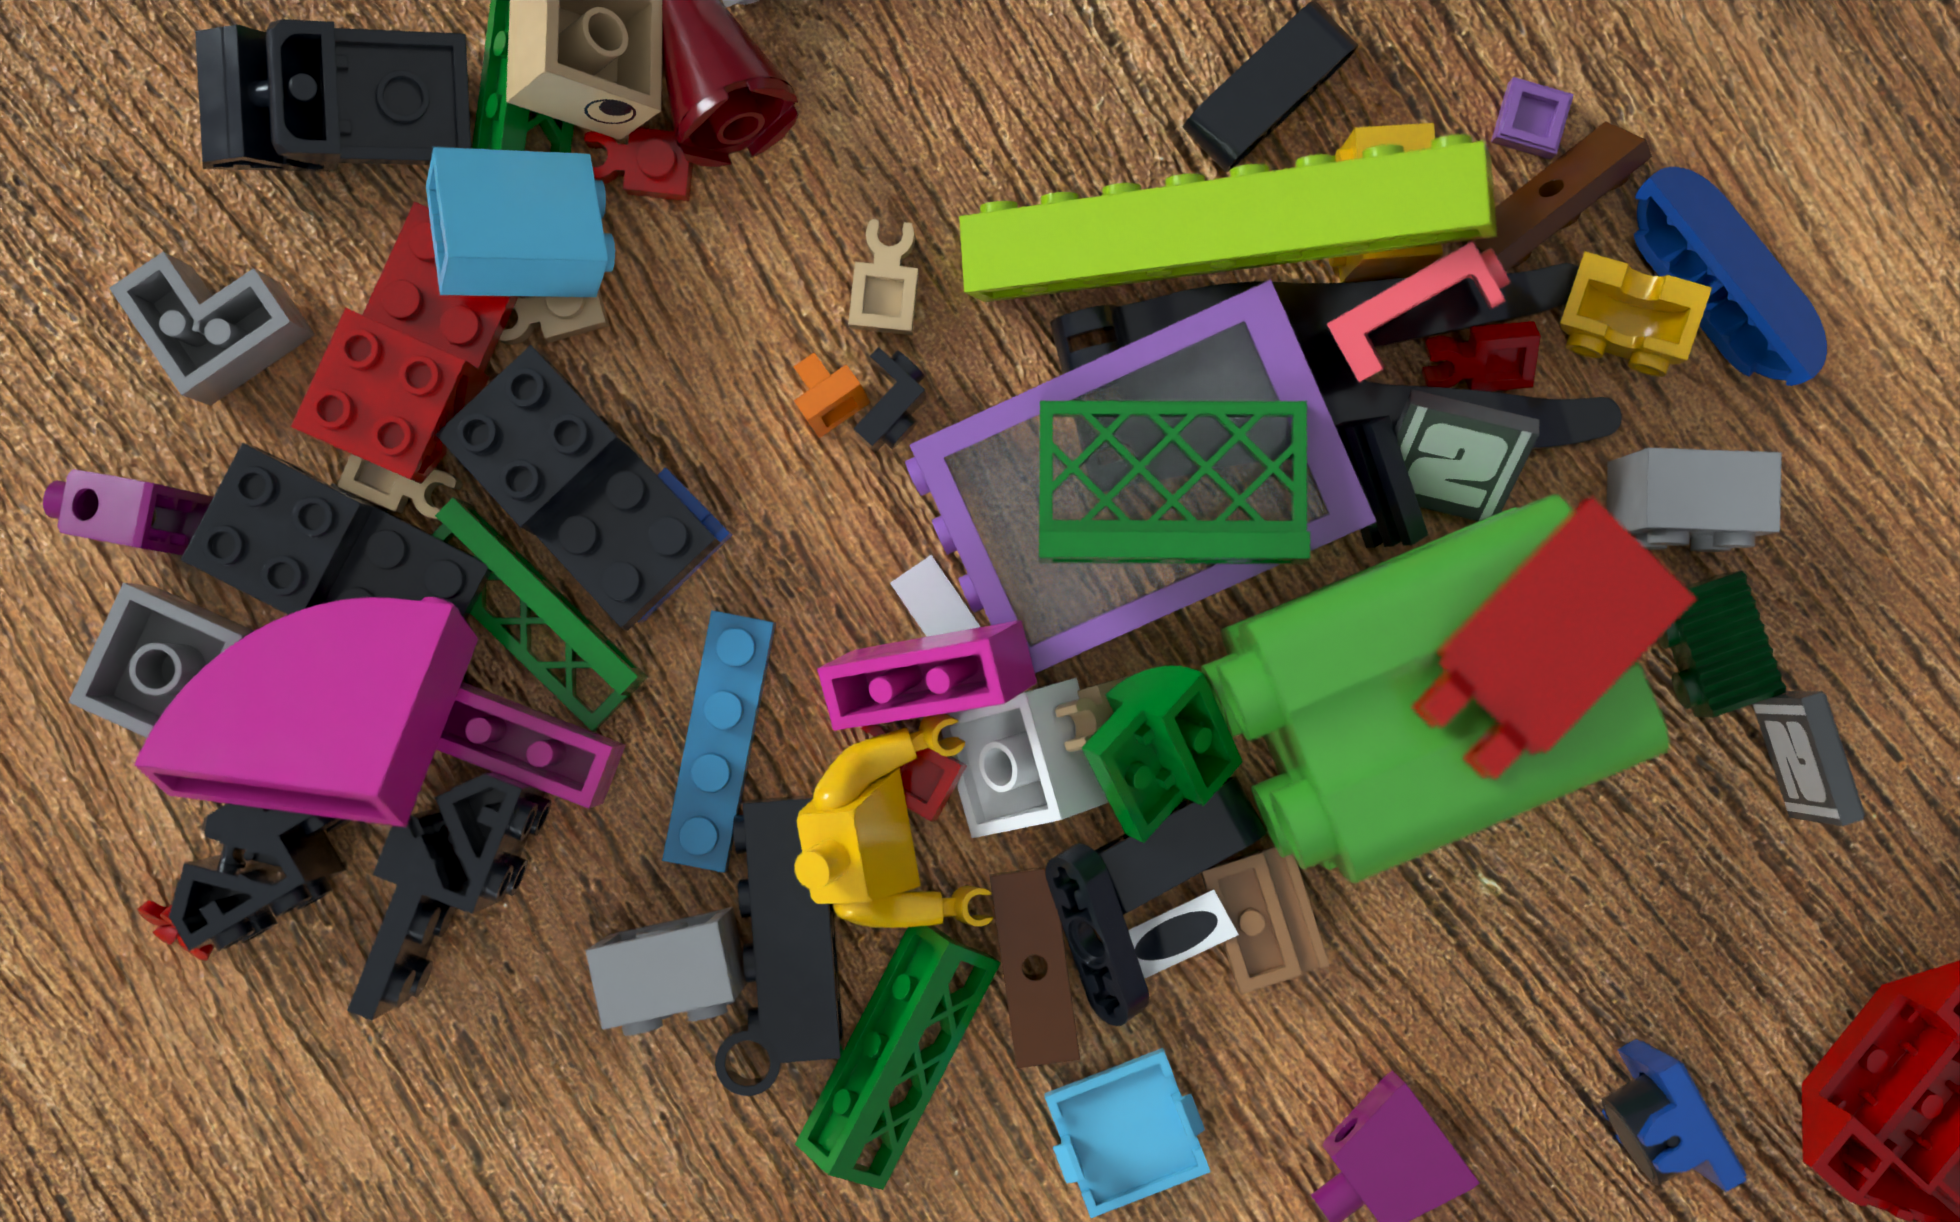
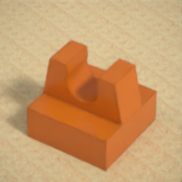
(829, 397)

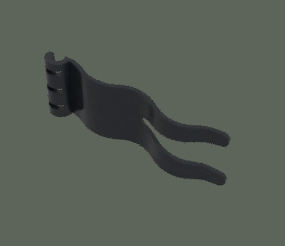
(1316, 304)

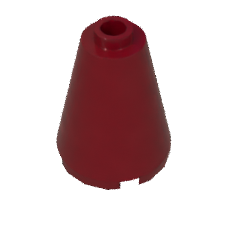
(720, 85)

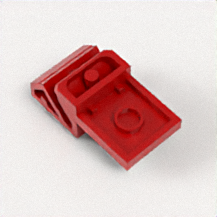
(403, 362)

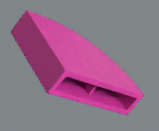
(318, 711)

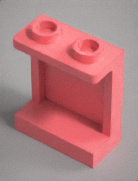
(1353, 327)

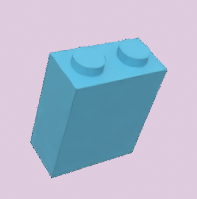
(517, 223)

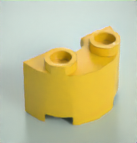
(1632, 315)

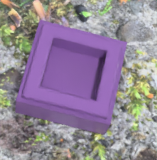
(1532, 118)

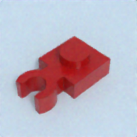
(650, 163)
(1492, 360)
(927, 779)

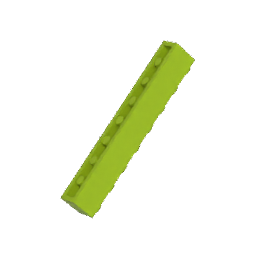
(1231, 222)

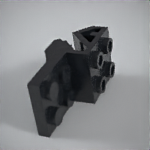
(329, 96)
(578, 487)
(315, 544)
(441, 862)
(237, 894)

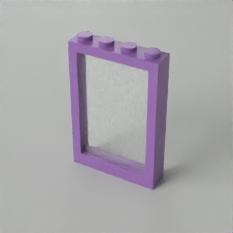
(989, 476)

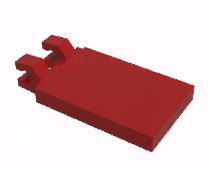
(1553, 637)

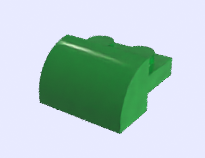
(1160, 747)

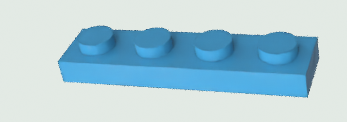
(719, 741)

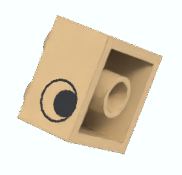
(587, 61)

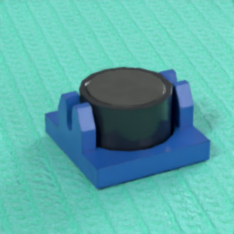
(1667, 1121)

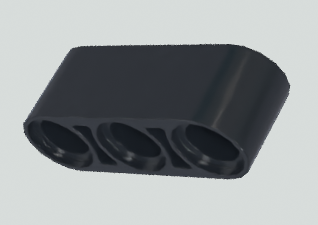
(1270, 86)
(1182, 846)

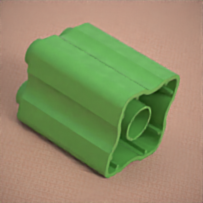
(1334, 695)

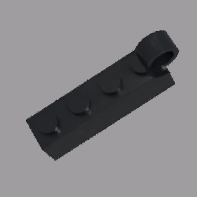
(790, 951)

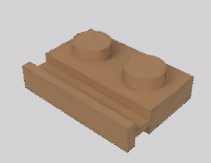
(1271, 916)

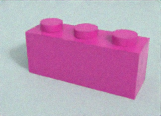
(928, 676)
(530, 746)

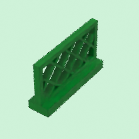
(1174, 540)

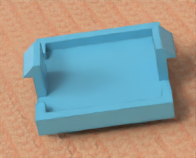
(1127, 1133)

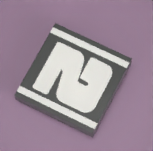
(1462, 453)
(1809, 758)

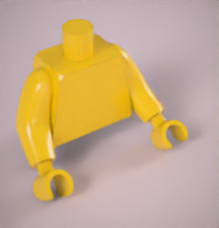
(861, 838)

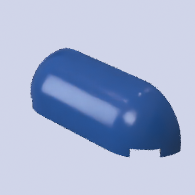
(1754, 305)

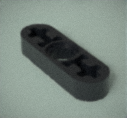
(1088, 900)

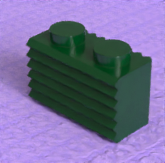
(1721, 649)

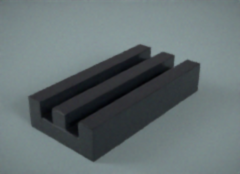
(1385, 482)

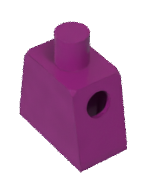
(123, 510)
(1391, 1159)

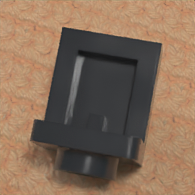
(891, 417)

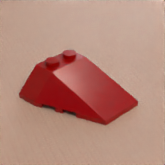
(1888, 1101)

